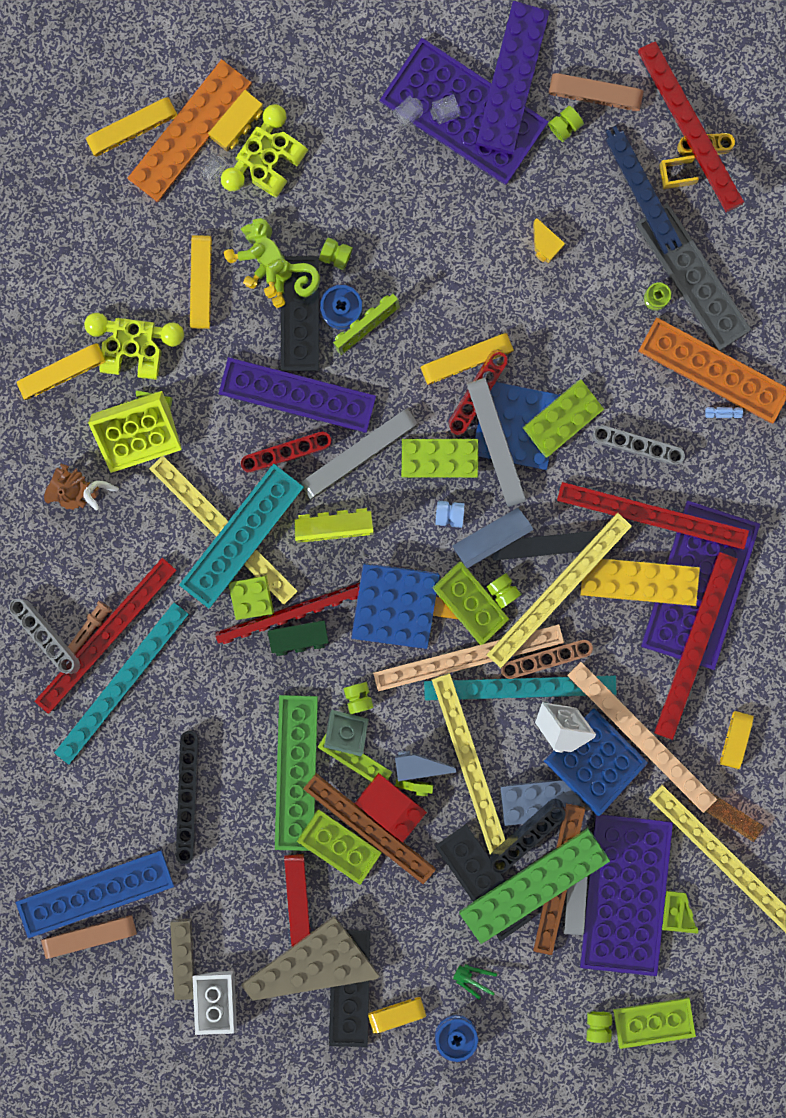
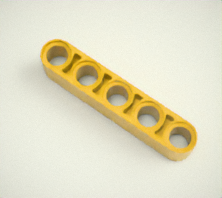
(130, 126)
(200, 281)
(465, 359)
(61, 371)

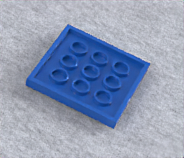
(515, 409)
(395, 606)
(599, 767)

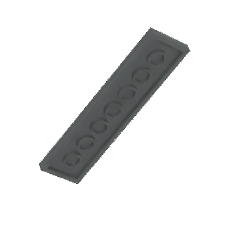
(698, 284)

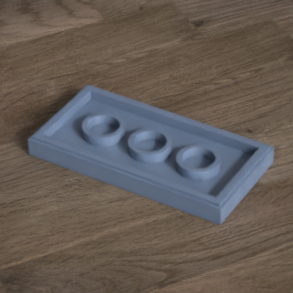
(492, 537)

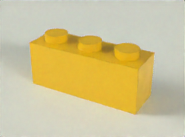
(236, 121)

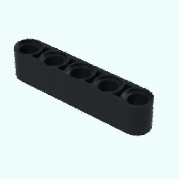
(532, 828)

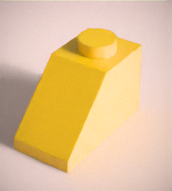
(545, 242)

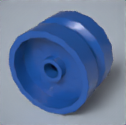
(338, 296)
(458, 1049)

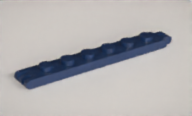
(642, 190)

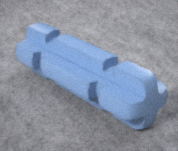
(724, 412)

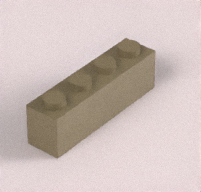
(182, 958)

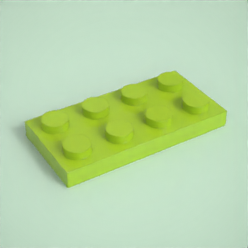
(361, 328)
(563, 418)
(440, 458)
(470, 603)
(339, 847)
(654, 1023)

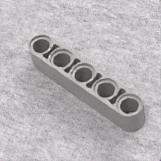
(646, 451)
(36, 633)
(575, 908)

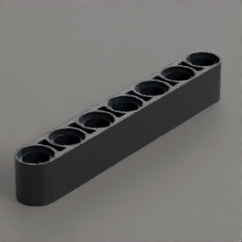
(548, 545)
(191, 787)

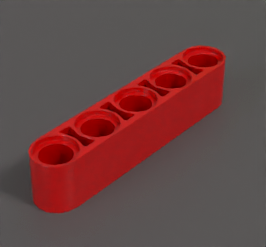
(465, 417)
(276, 452)
(297, 897)

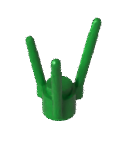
(464, 976)

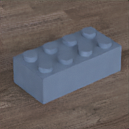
(525, 799)

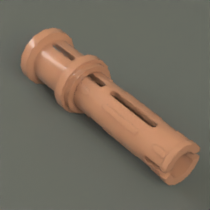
(94, 620)

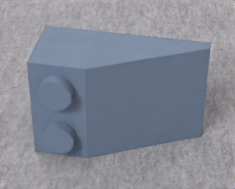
(417, 766)

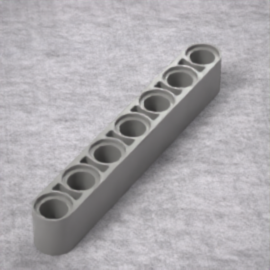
(496, 442)
(359, 453)

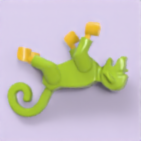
(272, 264)

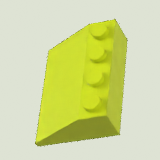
(135, 431)
(333, 526)

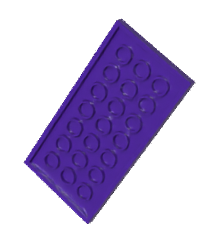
(434, 75)
(672, 623)
(627, 896)

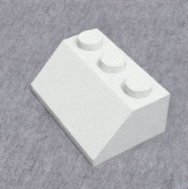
(563, 727)
(214, 1003)

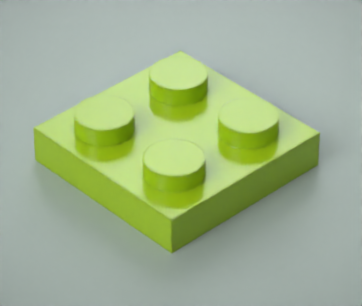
(251, 597)

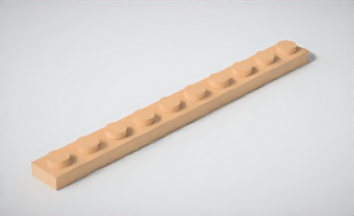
(460, 660)
(642, 737)

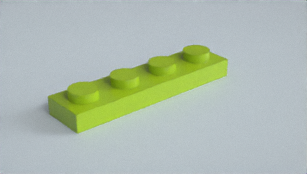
(361, 764)

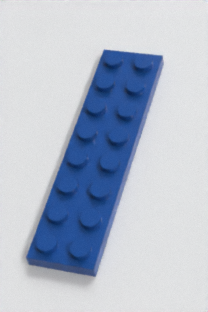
(95, 894)

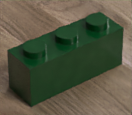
(298, 638)

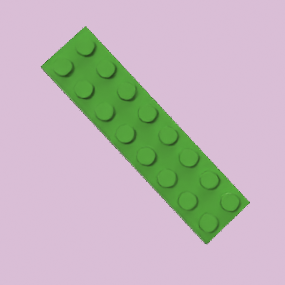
(295, 768)
(534, 886)

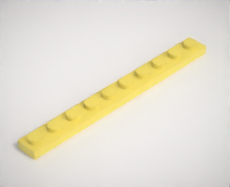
(215, 523)
(559, 590)
(469, 761)
(720, 855)

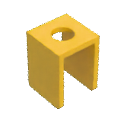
(673, 162)

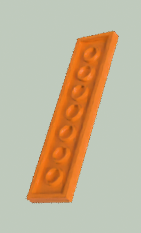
(188, 131)
(714, 370)

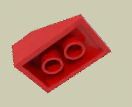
(390, 807)

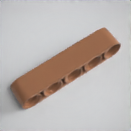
(597, 91)
(555, 655)
(88, 937)

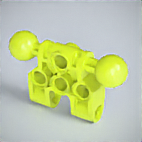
(293, 151)
(148, 367)

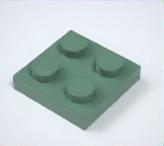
(346, 733)

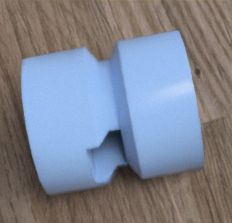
(449, 514)

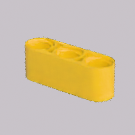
(715, 140)
(737, 740)
(397, 1015)

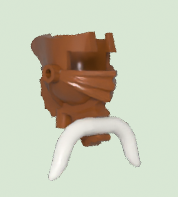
(71, 487)

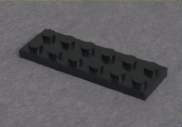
(300, 322)
(473, 869)
(351, 1004)

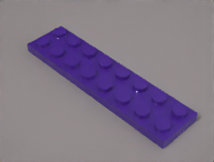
(512, 77)
(297, 395)

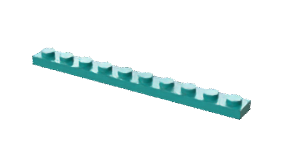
(121, 683)
(517, 688)

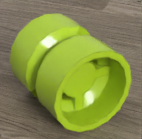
(567, 122)
(337, 254)
(657, 296)
(503, 590)
(358, 698)
(599, 1027)

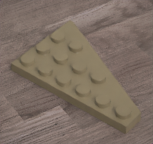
(316, 962)

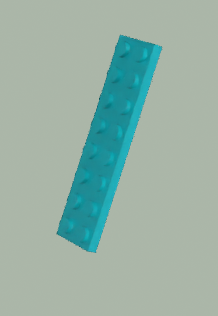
(241, 536)

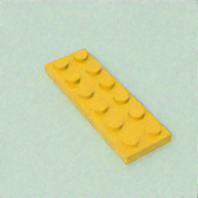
(642, 582)

